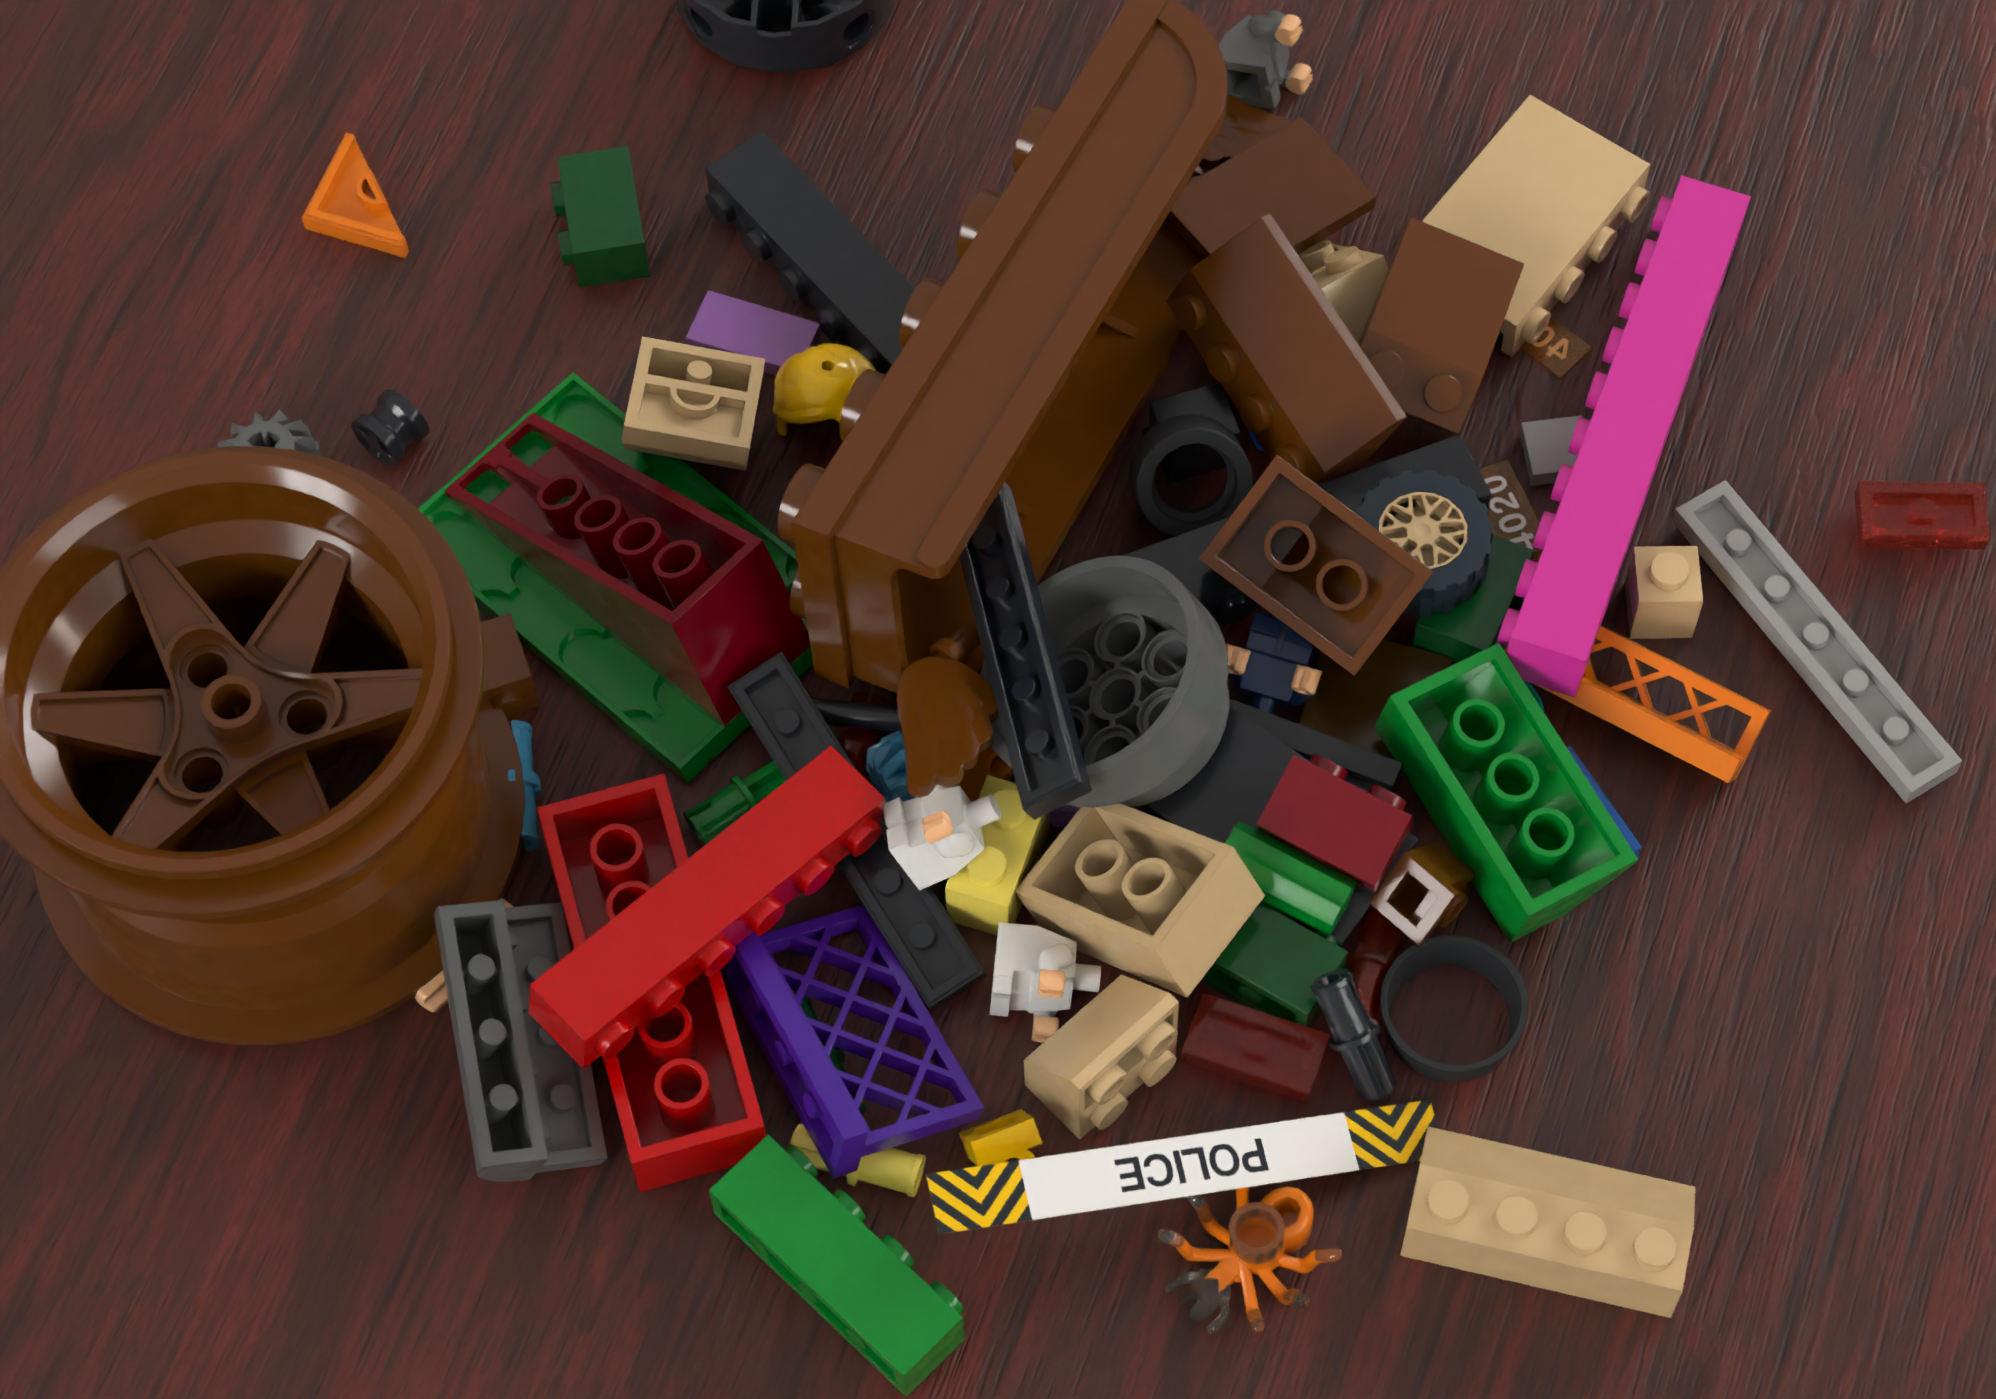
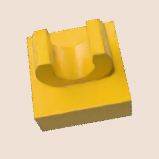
(1001, 1139)

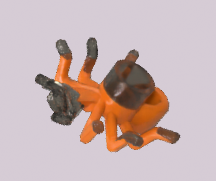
(1257, 1244)

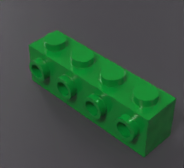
(839, 1264)

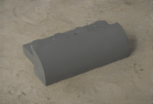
(521, 1089)

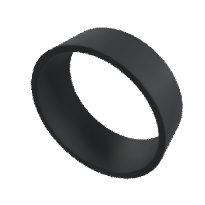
(1462, 953)

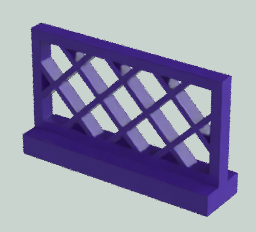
(803, 1064)

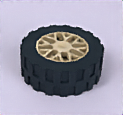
(1438, 526)

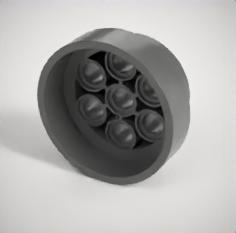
(1138, 675)

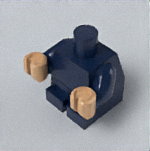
(1273, 666)

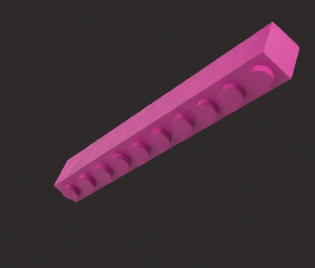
(1624, 438)

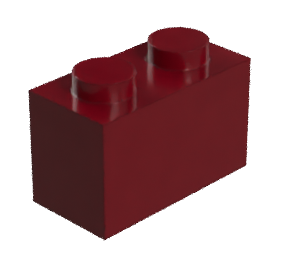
(1337, 821)

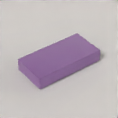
(751, 330)

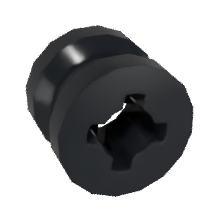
(390, 428)

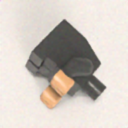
(1258, 57)

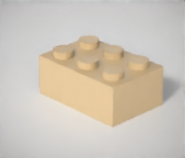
(1141, 894)

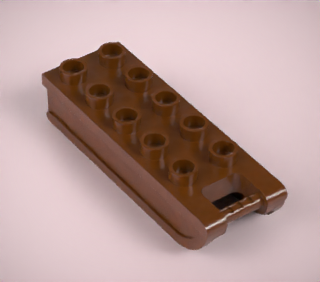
(1016, 361)

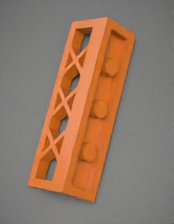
(1658, 728)

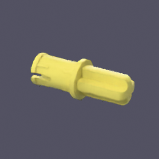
(885, 1168)

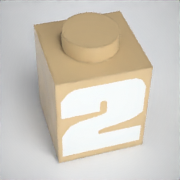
(1663, 592)

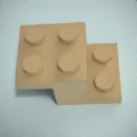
(693, 403)

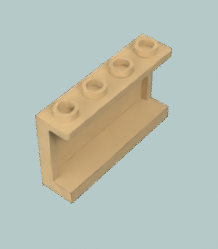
(1547, 199)

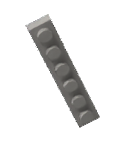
(1817, 642)

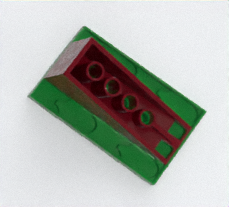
(623, 573)

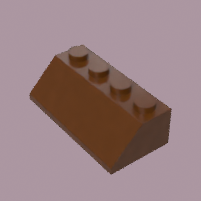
(1285, 355)

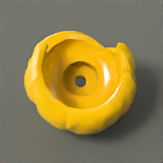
(816, 384)

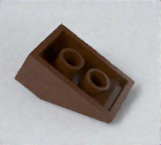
(1438, 322)
(1315, 565)

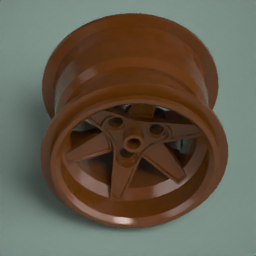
(244, 581)

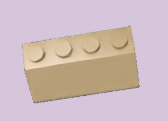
(1551, 1222)

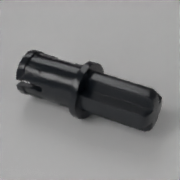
(1354, 1034)

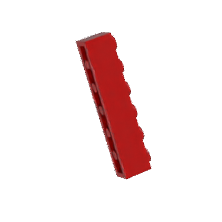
(707, 908)

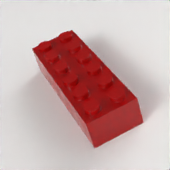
(683, 1074)

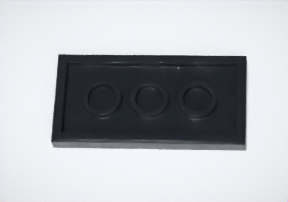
(1237, 788)

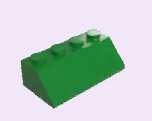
(1504, 791)

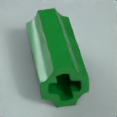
(1293, 879)

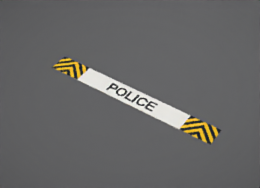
(1178, 1166)

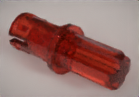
(1373, 958)

